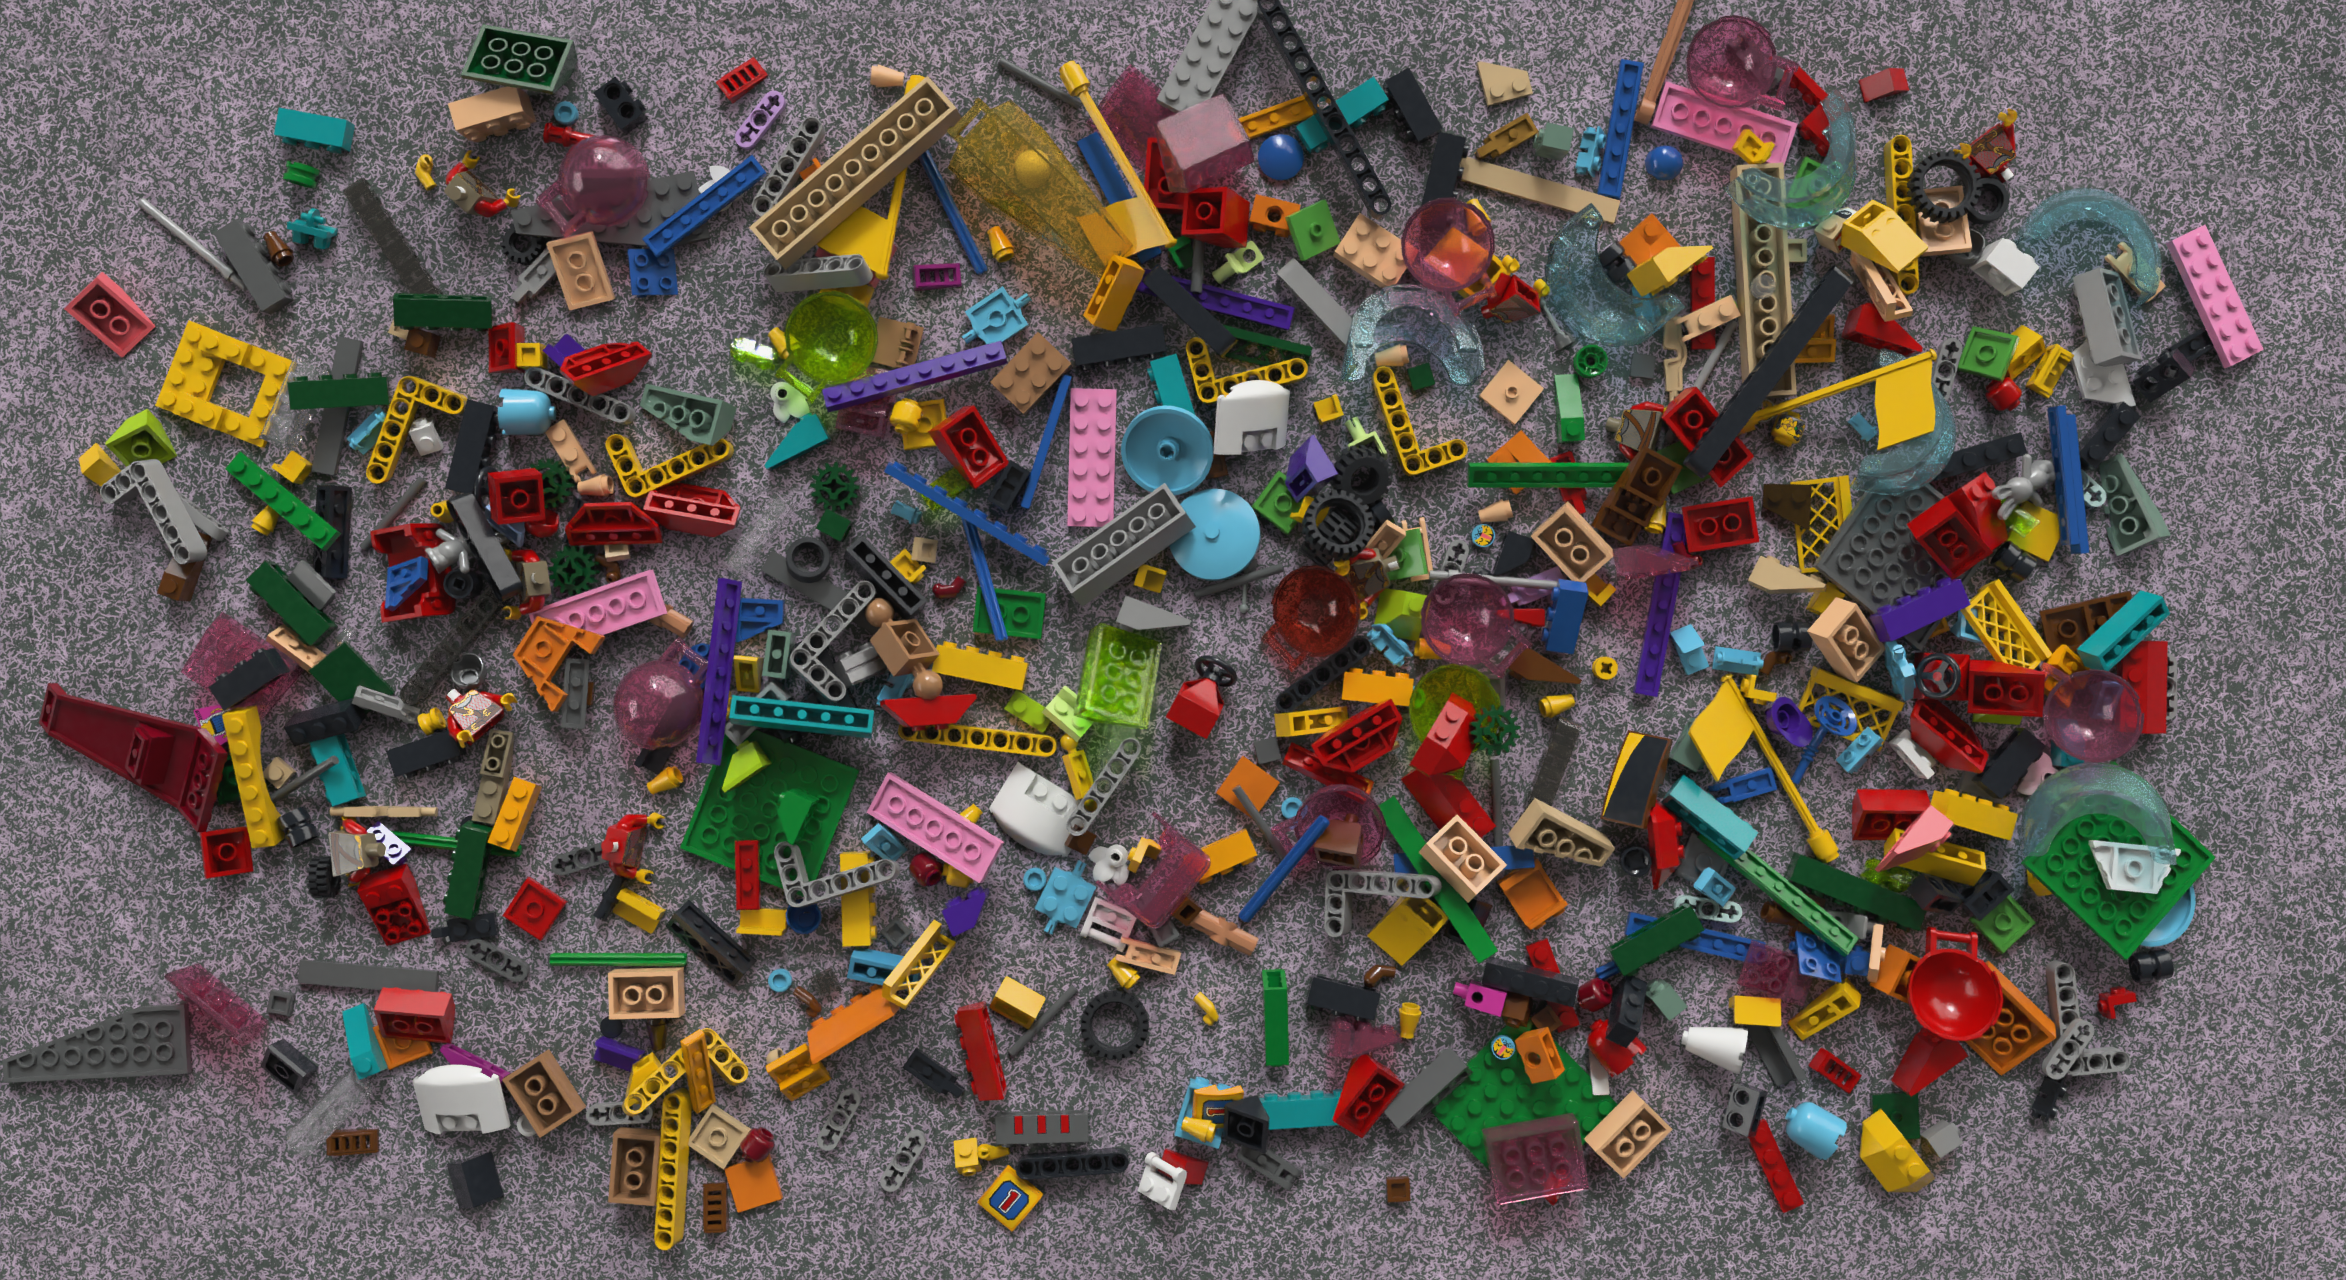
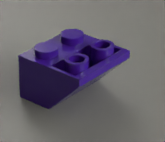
(1309, 470)
(965, 913)

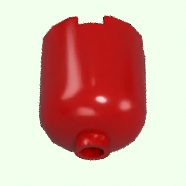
(1609, 1054)

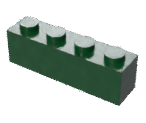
(442, 311)
(338, 392)
(285, 599)
(468, 871)
(1655, 939)

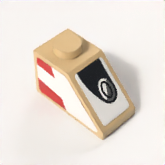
(1830, 230)

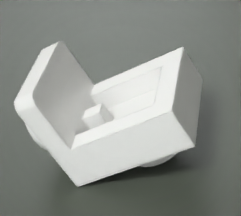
(425, 436)

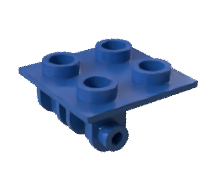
(652, 274)
(1816, 957)

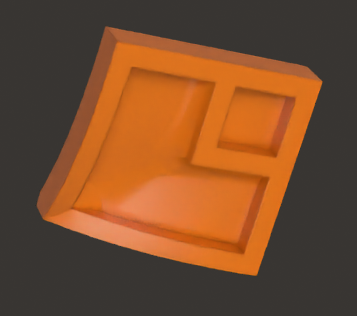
(1647, 240)
(1518, 450)

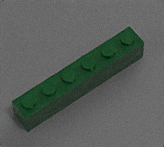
(1855, 891)

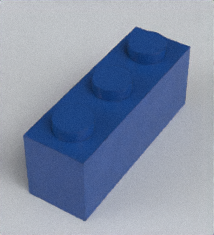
(1565, 616)

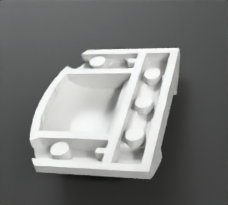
(1251, 418)
(1035, 811)
(460, 1100)

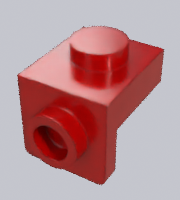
(2117, 996)

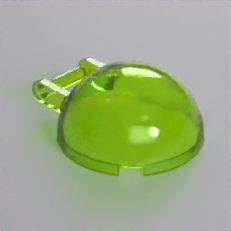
(829, 341)
(1434, 690)

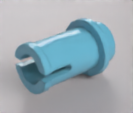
(1862, 426)
(906, 512)

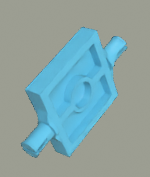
(996, 317)
(1899, 670)
(1065, 897)

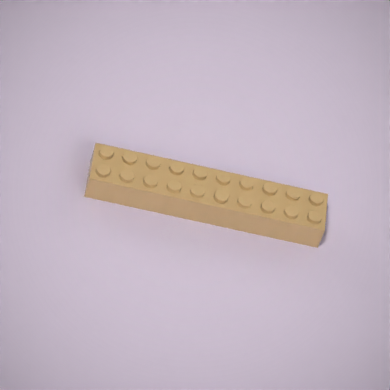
(856, 172)
(1761, 251)

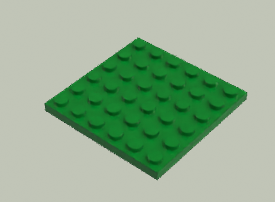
(752, 807)
(2115, 916)
(1503, 1095)

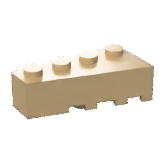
(1559, 834)

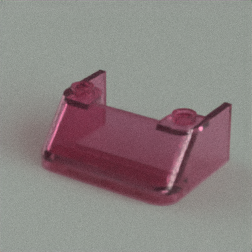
(1167, 883)

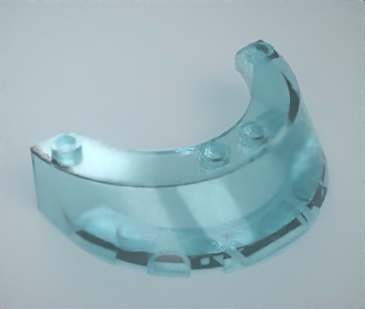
(1814, 197)
(2106, 208)
(1590, 298)
(1414, 317)
(1915, 461)
(2091, 790)

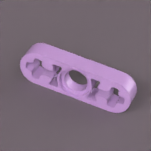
(744, 129)

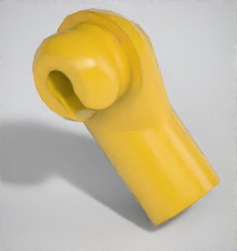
(423, 171)
(1212, 1015)
(991, 1152)

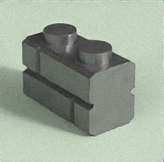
(859, 666)

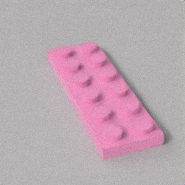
(1689, 117)
(2214, 296)
(1091, 457)
(609, 606)
(935, 827)

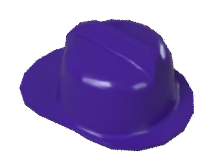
(1787, 720)

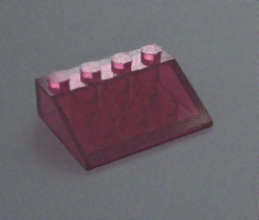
(1130, 113)
(1202, 144)
(224, 646)
(217, 1003)
(1535, 1158)

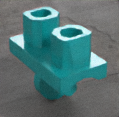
(312, 225)

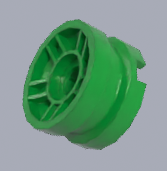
(301, 174)
(1600, 361)

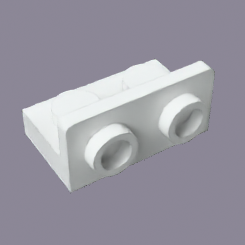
(1913, 755)

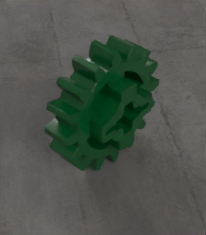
(835, 475)
(559, 487)
(574, 559)
(1494, 721)

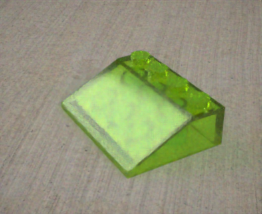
(1118, 677)

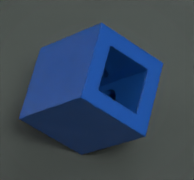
(1855, 962)

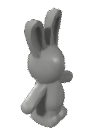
(2022, 488)
(453, 550)

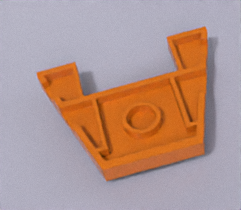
(545, 650)

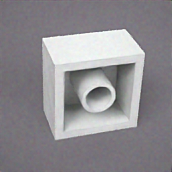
(2005, 266)

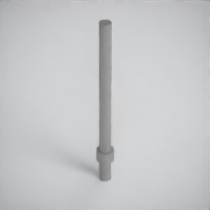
(227, 271)
(1709, 365)
(1502, 581)

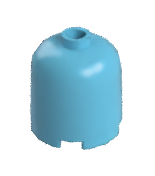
(525, 412)
(1814, 1129)

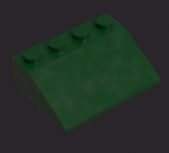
(520, 59)

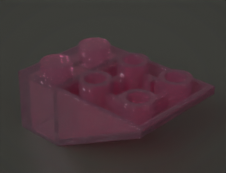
(866, 418)
(1637, 560)
(1774, 973)
(1354, 1040)

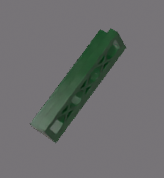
(1270, 343)

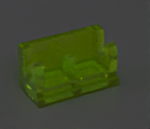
(950, 481)

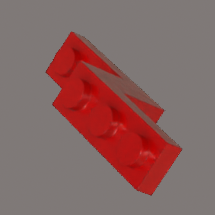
(1816, 121)

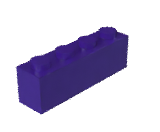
(1919, 610)

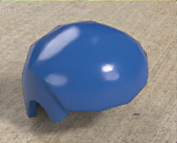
(1664, 163)
(803, 922)

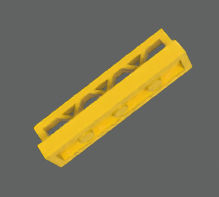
(908, 965)

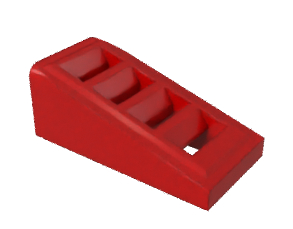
(737, 72)
(1532, 617)
(1822, 1062)

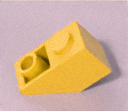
(640, 1072)

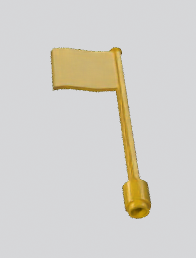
(1134, 216)
(868, 232)
(1901, 400)
(1722, 733)

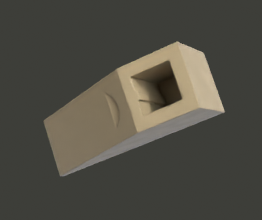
(1778, 579)

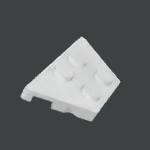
(2099, 382)
(2129, 866)

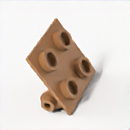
(897, 343)

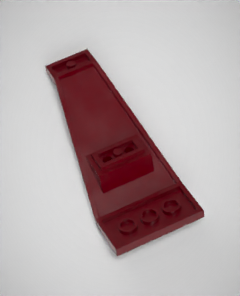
(153, 752)

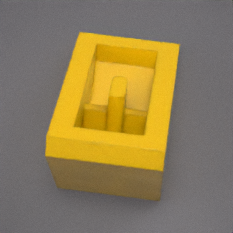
(98, 465)
(748, 673)

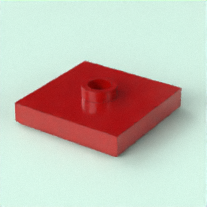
(535, 908)

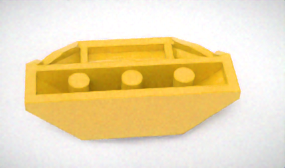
(1891, 1156)

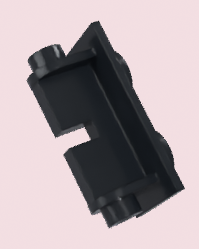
(2047, 1106)

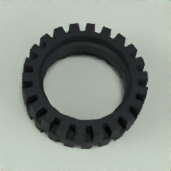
(1967, 175)
(1351, 505)
(1109, 1051)

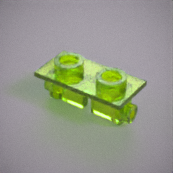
(743, 351)
(2020, 520)
(1897, 879)

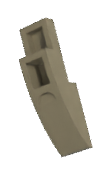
(495, 776)

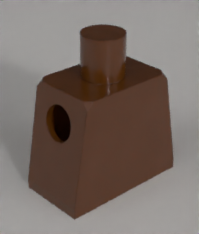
(1341, 842)

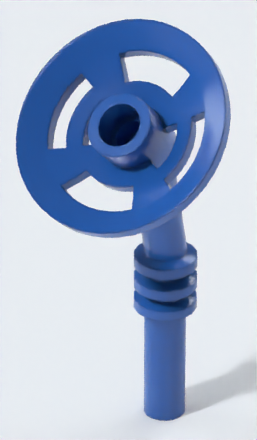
(1827, 723)

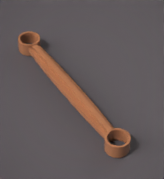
(1663, 60)

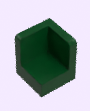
(835, 525)

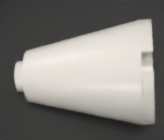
(1718, 1045)

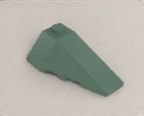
(694, 416)
(2131, 511)

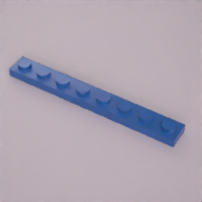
(959, 507)

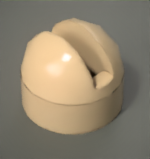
(773, 1055)

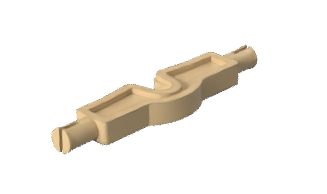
(1673, 366)
(390, 811)

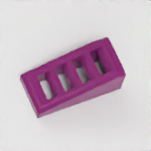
(928, 285)

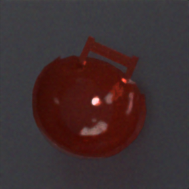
(1314, 614)

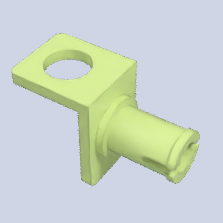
(1237, 264)
(1361, 438)

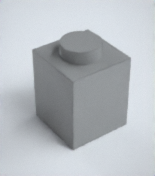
(1942, 1138)

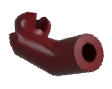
(1679, 548)
(948, 591)

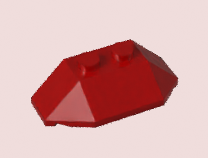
(605, 366)
(693, 509)
(612, 525)
(928, 712)
(1946, 736)
(1360, 738)
(1448, 740)
(1664, 843)

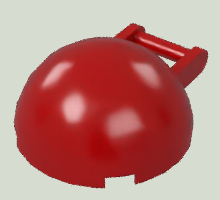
(1953, 989)

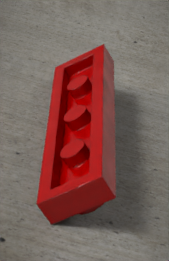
(1703, 294)
(1309, 765)
(1543, 958)
(1775, 1168)

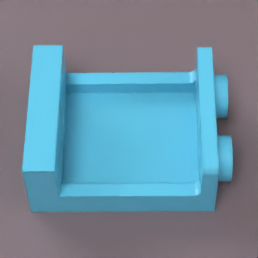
(1186, 1110)

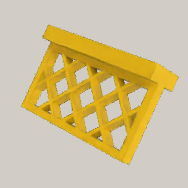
(1843, 508)
(2014, 627)
(1856, 690)

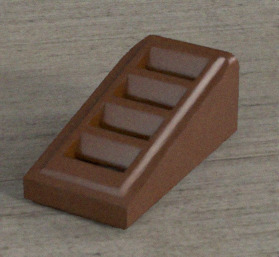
(332, 1142)
(707, 1216)

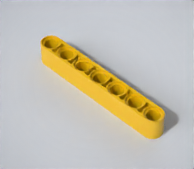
(1892, 182)
(989, 739)
(666, 1176)

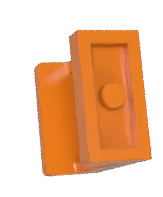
(1532, 895)

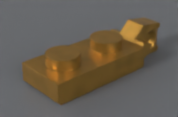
(1507, 137)

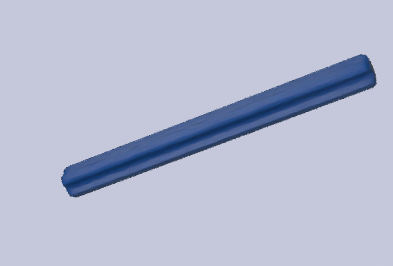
(952, 212)
(985, 581)
(1284, 868)

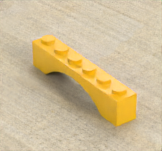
(243, 737)

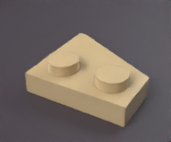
(1503, 83)

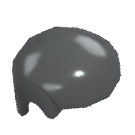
(1978, 247)
(468, 671)

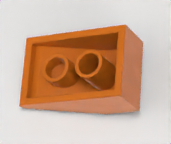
(1894, 972)

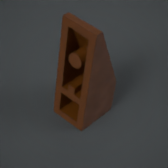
(181, 579)
(1534, 666)

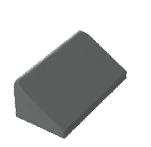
(312, 585)

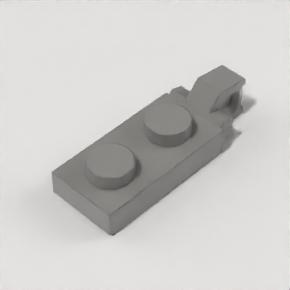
(535, 278)
(385, 704)

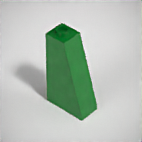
(1275, 1017)

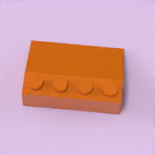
(849, 1022)
(2018, 1031)

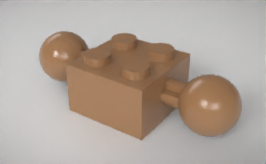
(904, 648)

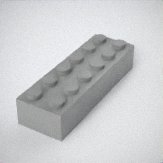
(1123, 544)

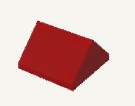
(503, 347)
(226, 852)

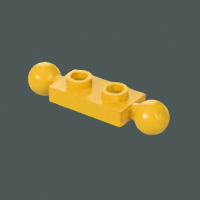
(1077, 770)

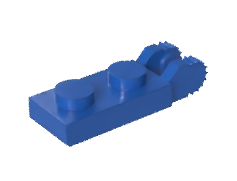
(1746, 785)

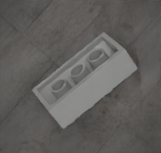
(2106, 317)

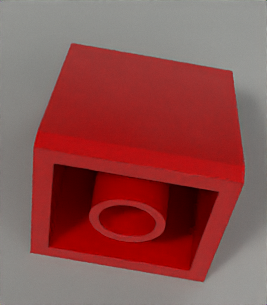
(1216, 217)

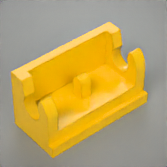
(2049, 370)

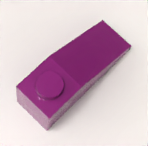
(459, 1056)

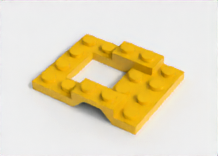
(196, 373)

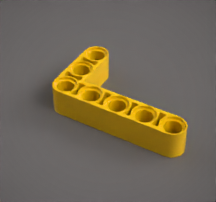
(1218, 385)
(405, 421)
(1406, 430)
(667, 468)
(677, 1062)

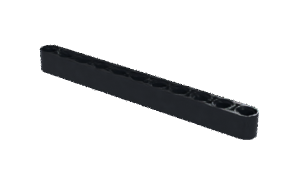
(1324, 117)
(1768, 371)

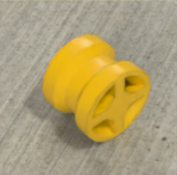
(1601, 670)
(431, 721)

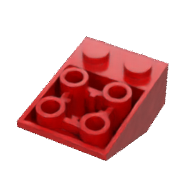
(394, 904)

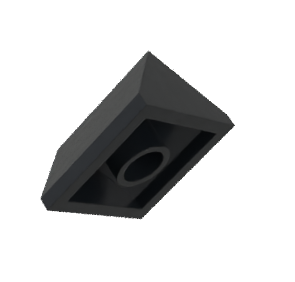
(288, 1065)
(1247, 1123)
(475, 1180)

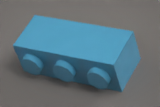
(874, 966)

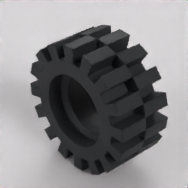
(516, 256)
(321, 878)

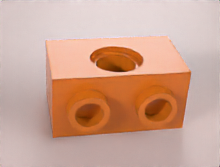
(1263, 207)
(1539, 1042)

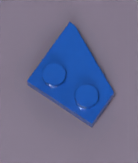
(404, 581)
(758, 616)

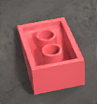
(110, 315)
(1921, 836)

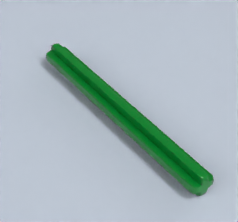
(447, 843)
(618, 959)

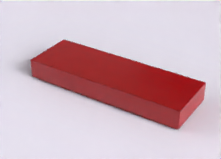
(747, 874)

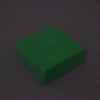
(1421, 376)

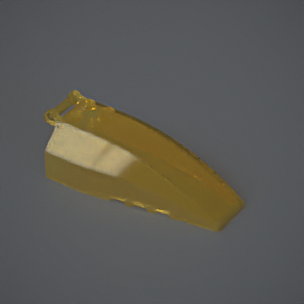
(1031, 183)

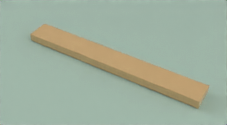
(1536, 189)

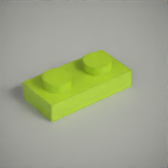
(1028, 711)

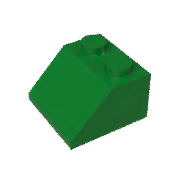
(795, 813)

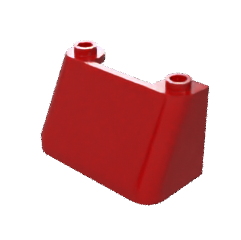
(404, 544)

